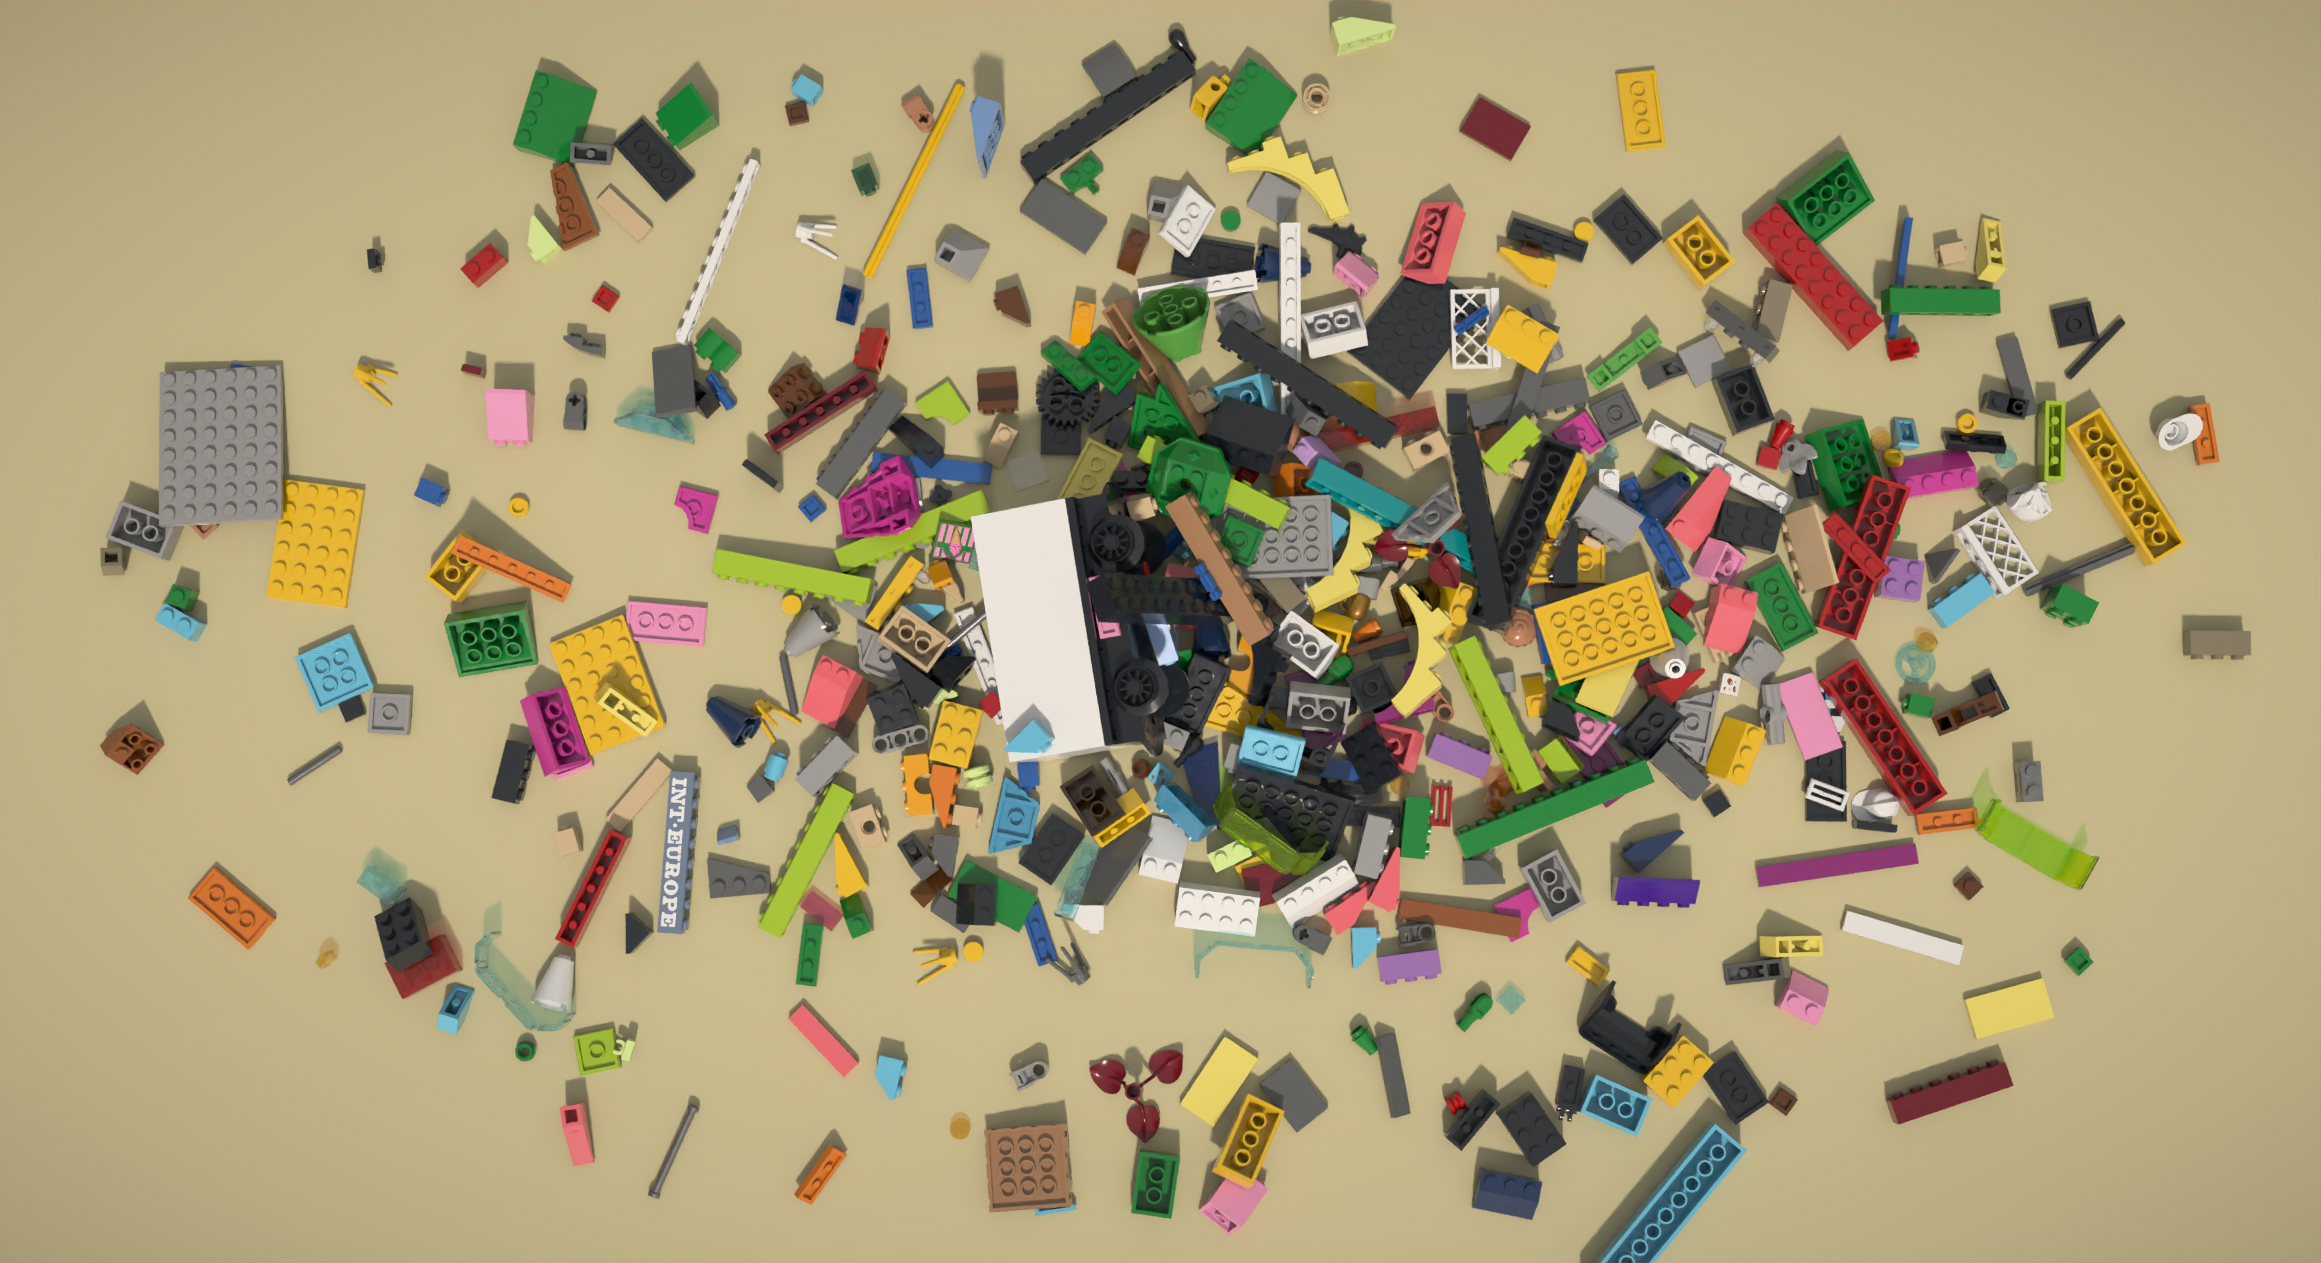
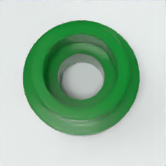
(519, 1051)

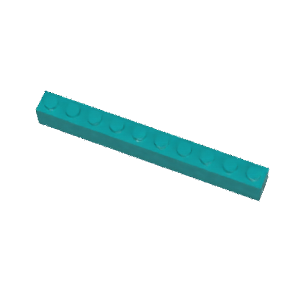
(1378, 505)

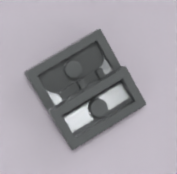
(1109, 71)

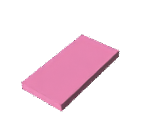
(667, 623)
(1809, 717)

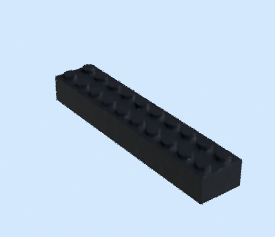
(1525, 527)
(1155, 601)

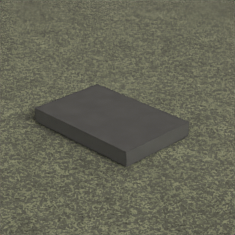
(1294, 1095)

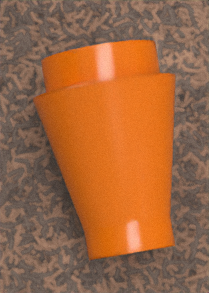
(1367, 631)

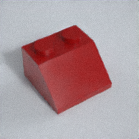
(872, 349)

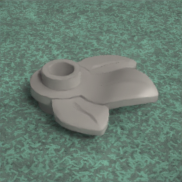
(1797, 458)

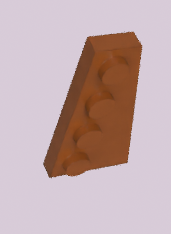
(573, 212)

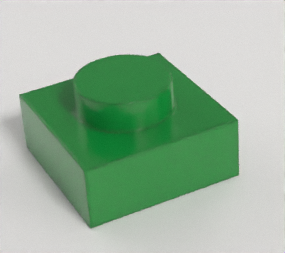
(2078, 961)

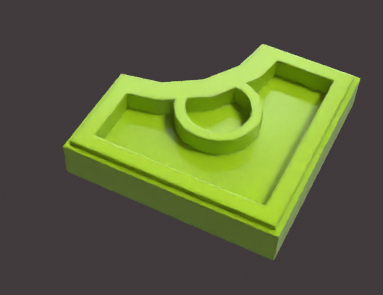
(943, 403)

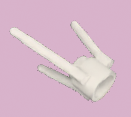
(807, 230)

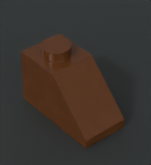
(1133, 251)
(1012, 306)

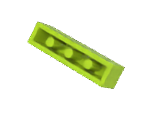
(2051, 442)

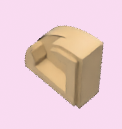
(1594, 543)

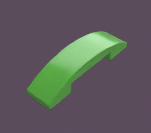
(1624, 359)

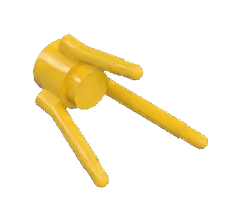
(366, 374)
(763, 709)
(946, 958)

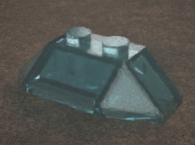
(645, 420)

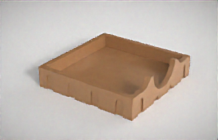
(1028, 1167)

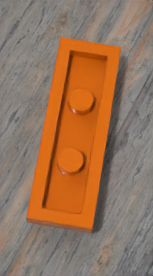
(2205, 444)
(1946, 821)
(820, 1174)

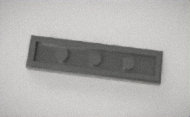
(2016, 372)
(1393, 1075)

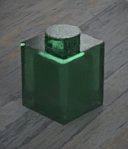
(865, 180)

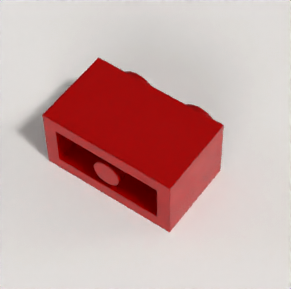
(484, 265)

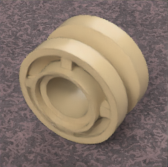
(1320, 90)

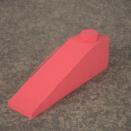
(1698, 514)

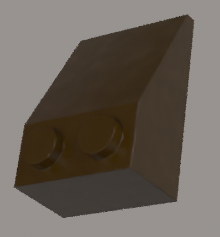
(1092, 800)

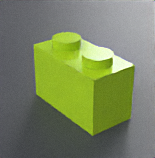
(1561, 759)

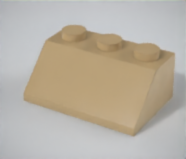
(913, 640)

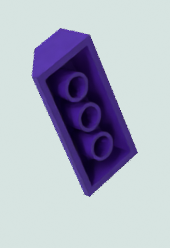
(1654, 890)

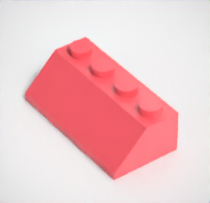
(1433, 242)

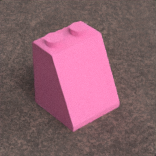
(510, 416)
(1232, 1204)

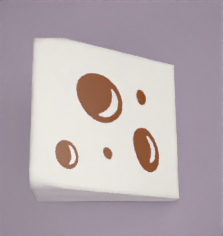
(1729, 684)

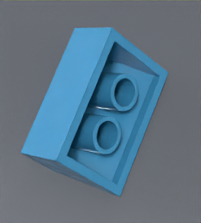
(1184, 812)

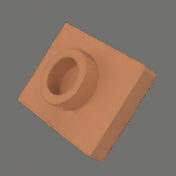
(1489, 437)

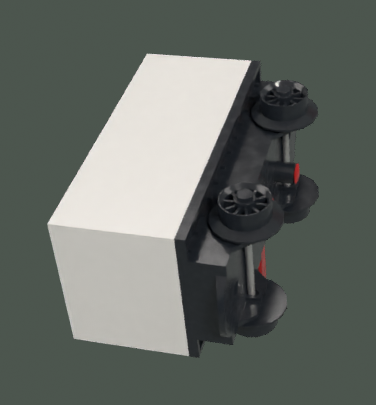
(1047, 633)

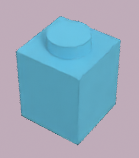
(806, 90)

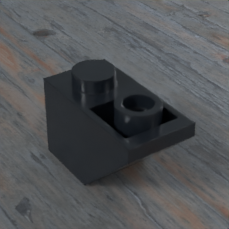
(2004, 405)

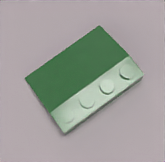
(1250, 109)
(553, 117)
(1826, 197)
(1843, 462)
(491, 638)

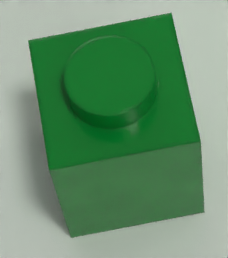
(182, 597)
(1917, 705)

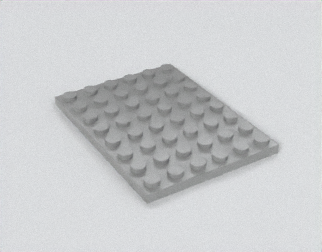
(221, 446)

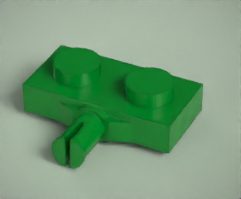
(1082, 176)

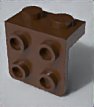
(796, 390)
(997, 393)

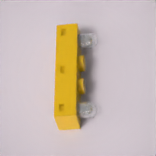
(898, 589)

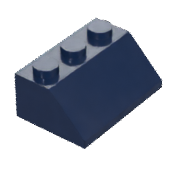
(1507, 1193)

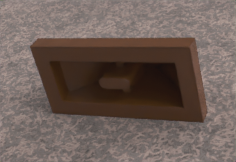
(931, 887)

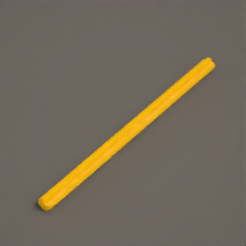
(913, 181)

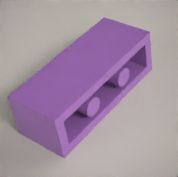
(1459, 755)
(1409, 966)

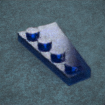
(1204, 777)

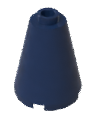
(1268, 264)
(1663, 496)
(1211, 642)
(733, 720)

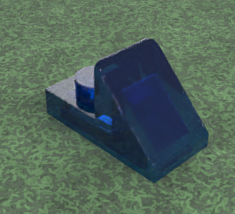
(849, 304)

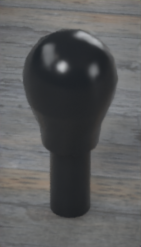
(1178, 40)
(1193, 745)

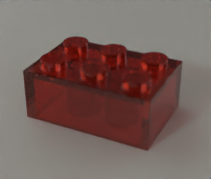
(427, 971)

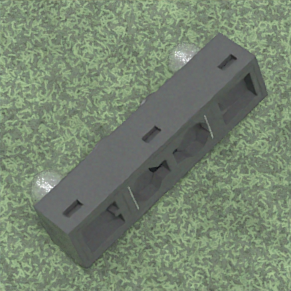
(1747, 335)

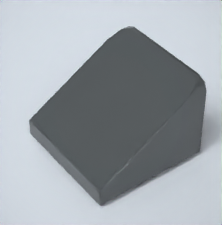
(760, 788)

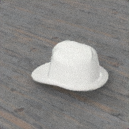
(2178, 431)
(1875, 805)

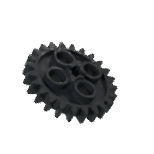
(1065, 413)

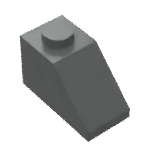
(1662, 372)
(1306, 415)
(945, 851)
(917, 857)
(1479, 872)

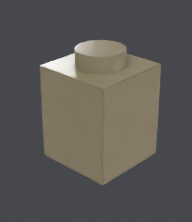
(1204, 400)
(112, 561)

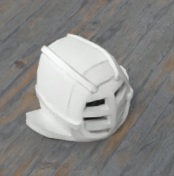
(2031, 503)

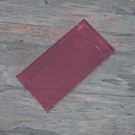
(821, 910)

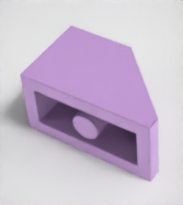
(1311, 449)

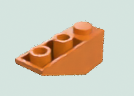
(942, 786)

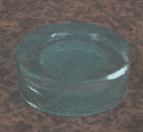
(2006, 460)

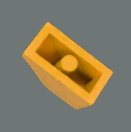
(1082, 323)
(940, 574)

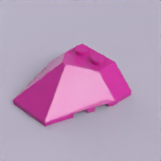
(882, 504)

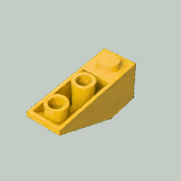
(1535, 271)

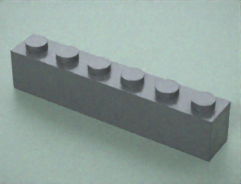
(1550, 399)
(861, 443)

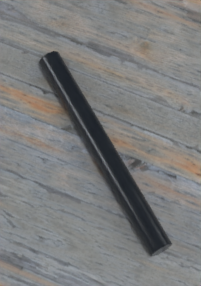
(2095, 349)

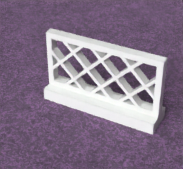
(1492, 304)
(1981, 558)

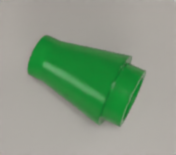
(1363, 1039)

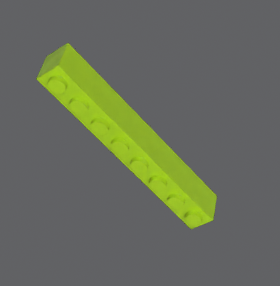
(1239, 496)
(871, 550)
(793, 576)
(1496, 715)
(806, 861)

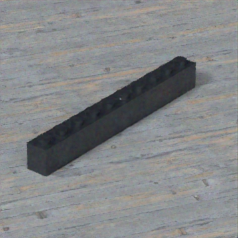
(1107, 117)
(1308, 384)
(1482, 533)

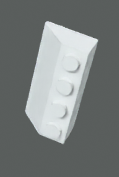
(1316, 890)

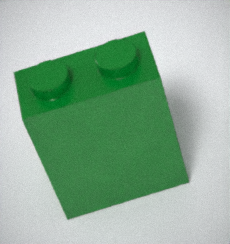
(685, 118)

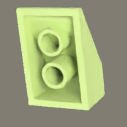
(1358, 33)

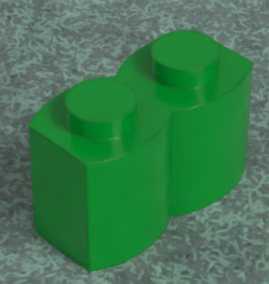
(717, 350)

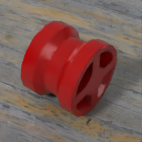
(1455, 1102)

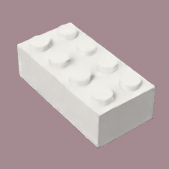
(1217, 909)

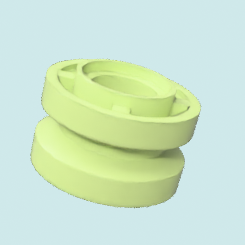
(977, 776)

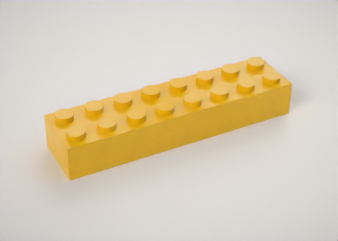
(2123, 487)

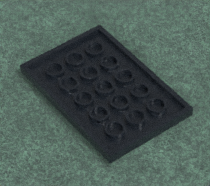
(1410, 334)
(1306, 809)

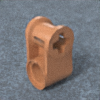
(917, 111)
(1440, 702)

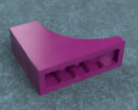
(1392, 714)

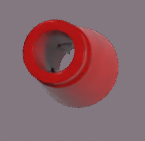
(1781, 433)

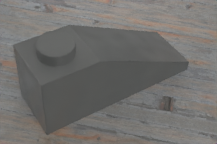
(1757, 971)

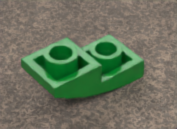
(1677, 627)

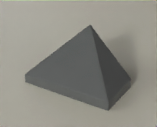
(1938, 563)

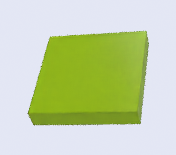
(595, 1051)

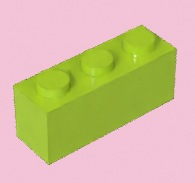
(1511, 446)

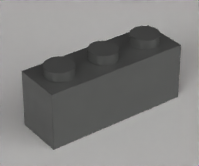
(1680, 770)

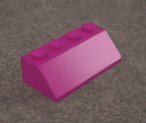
(1936, 473)
(554, 731)

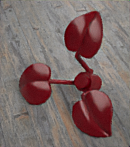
(1443, 571)
(1140, 1120)

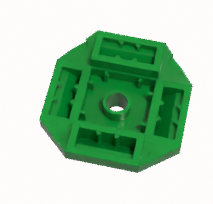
(1193, 461)

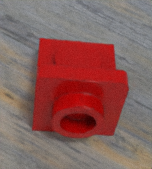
(1903, 349)

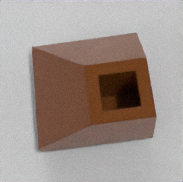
(131, 747)

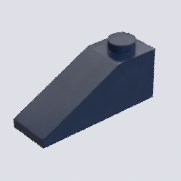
(1644, 851)

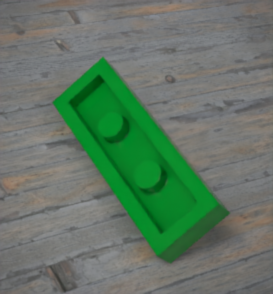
(1068, 365)
(809, 955)

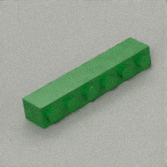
(1940, 302)

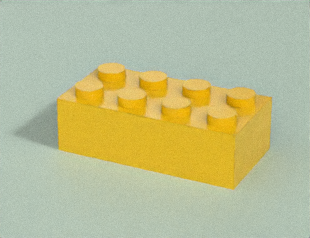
(1248, 1141)

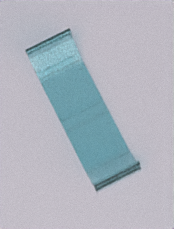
(1310, 970)
(502, 992)

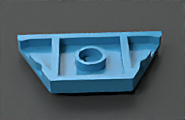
(1014, 819)

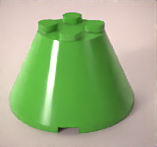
(1174, 320)

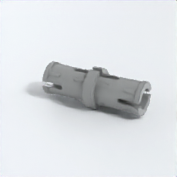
(1113, 776)

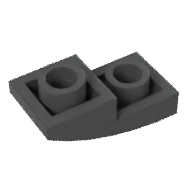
(579, 343)

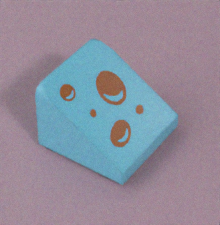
(1160, 775)

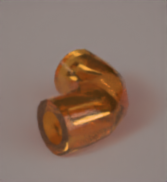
(1496, 793)

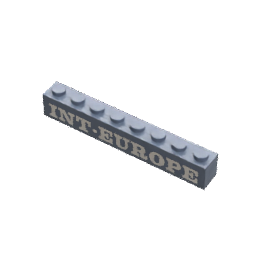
(677, 852)

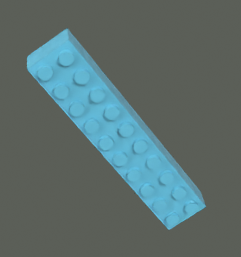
(1675, 1198)

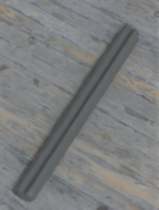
(2078, 569)

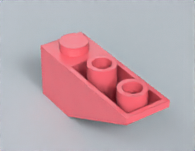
(1346, 913)
(577, 1133)

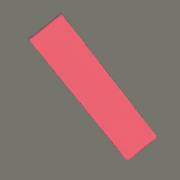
(823, 1040)

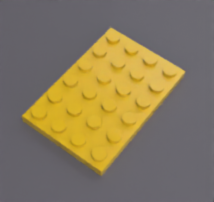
(316, 544)
(1604, 628)
(585, 665)

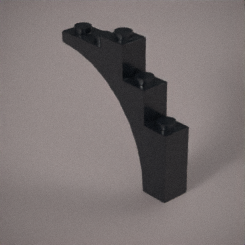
(1267, 661)

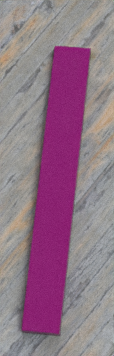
(1837, 865)

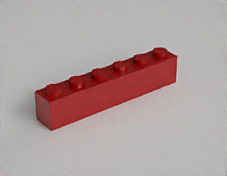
(593, 888)

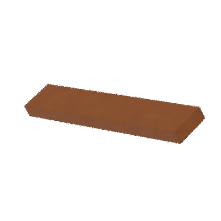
(1460, 918)

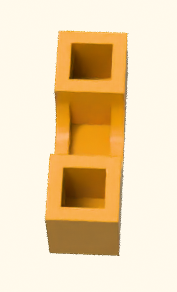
(1243, 679)
(914, 767)

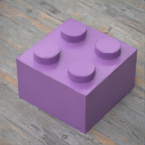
(1903, 580)

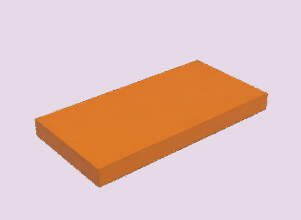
(232, 908)

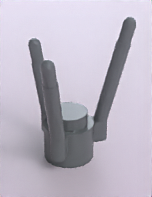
(1078, 972)

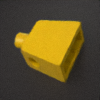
(1209, 96)

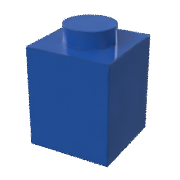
(431, 492)
(1028, 775)

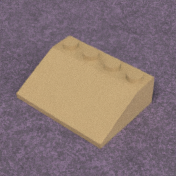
(1808, 550)

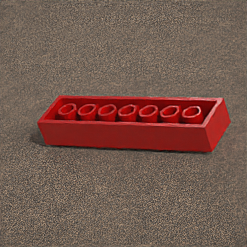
(1812, 276)
(1875, 524)
(1882, 737)

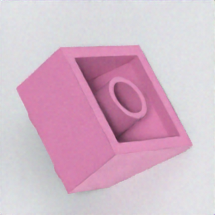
(1356, 274)
(1719, 563)
(1803, 998)

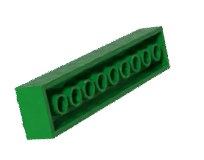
(1554, 807)

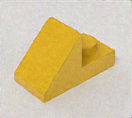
(1534, 696)

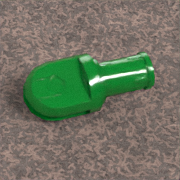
(1338, 671)
(1476, 1009)

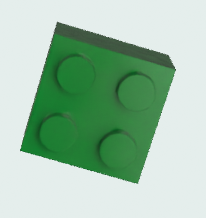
(2069, 606)

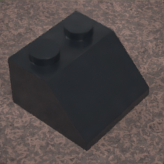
(977, 904)

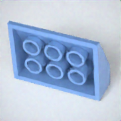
(987, 130)

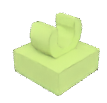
(626, 1050)

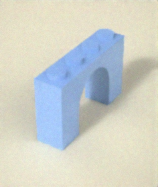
(1164, 642)

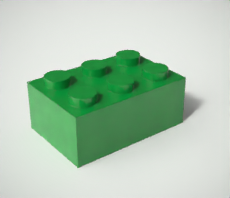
(1415, 827)
(1155, 1184)

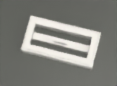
(1810, 789)

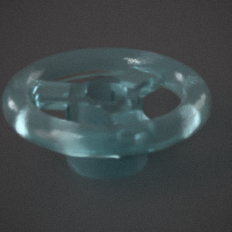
(1915, 671)

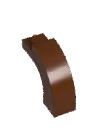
(1967, 712)

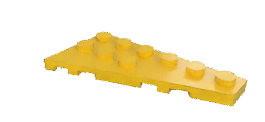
(1234, 712)

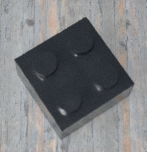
(1371, 688)
(892, 708)

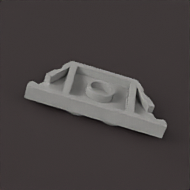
(1430, 518)
(874, 656)
(1695, 730)

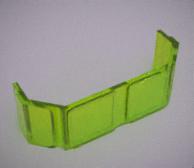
(1260, 840)
(2035, 846)

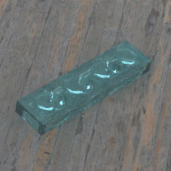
(1077, 881)

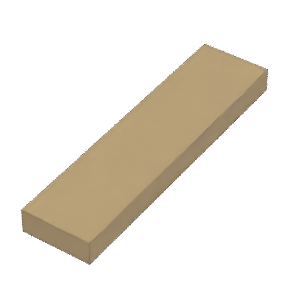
(639, 795)

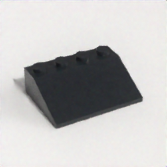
(1250, 435)

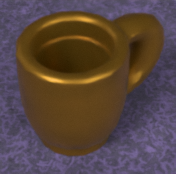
(1357, 606)

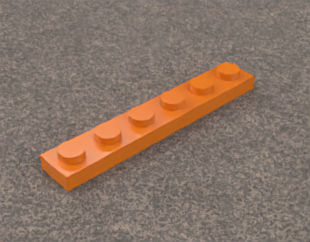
(511, 568)

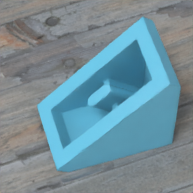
(1904, 435)

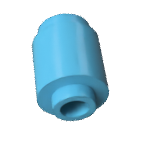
(775, 766)

